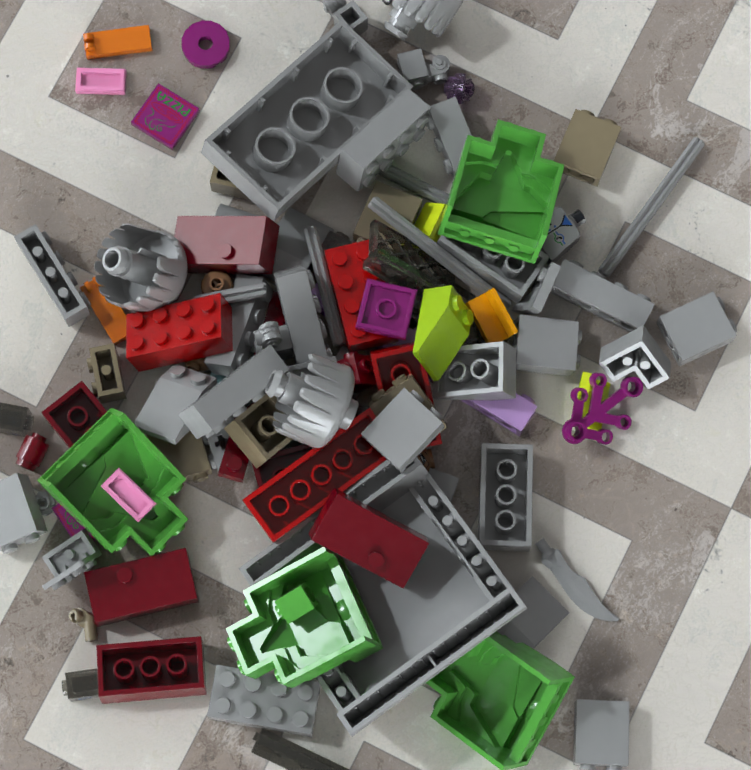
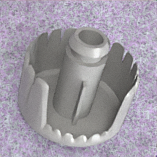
(409, 13)
(141, 268)
(313, 404)

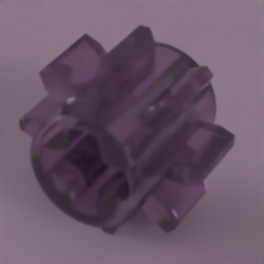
(459, 87)

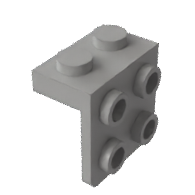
(71, 559)

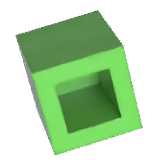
(296, 603)

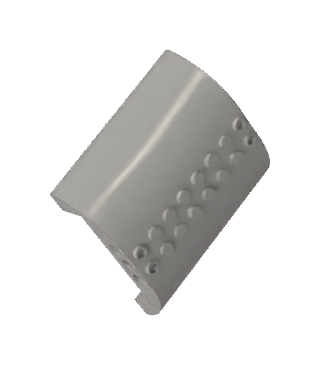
(438, 617)

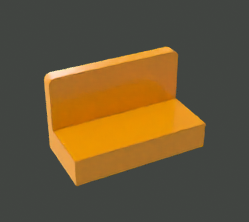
(491, 317)

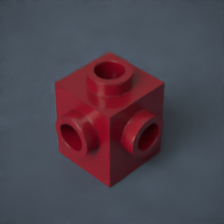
(362, 370)

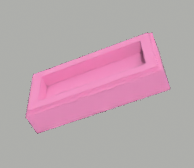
(101, 81)
(128, 494)

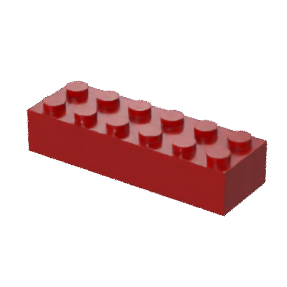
(310, 480)

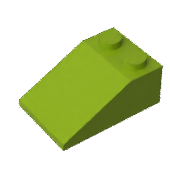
(441, 329)

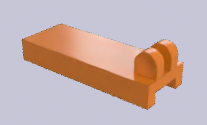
(117, 42)
(110, 316)

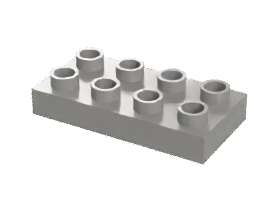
(304, 119)

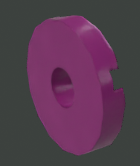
(205, 31)

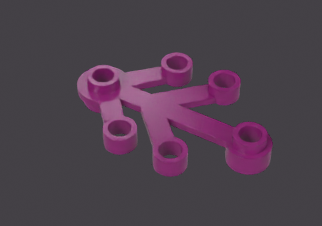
(598, 410)

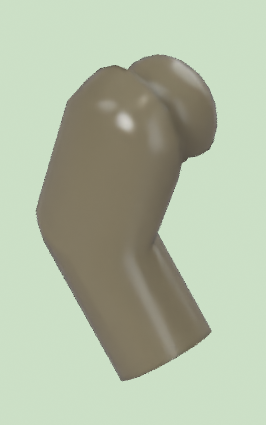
(86, 621)

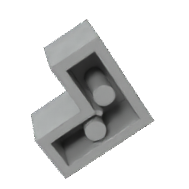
(636, 353)

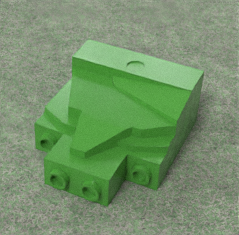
(503, 193)
(85, 466)
(313, 643)
(500, 699)

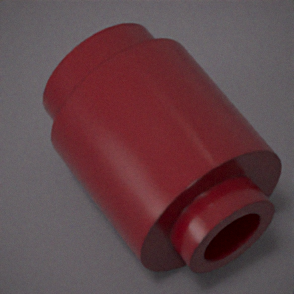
(32, 451)

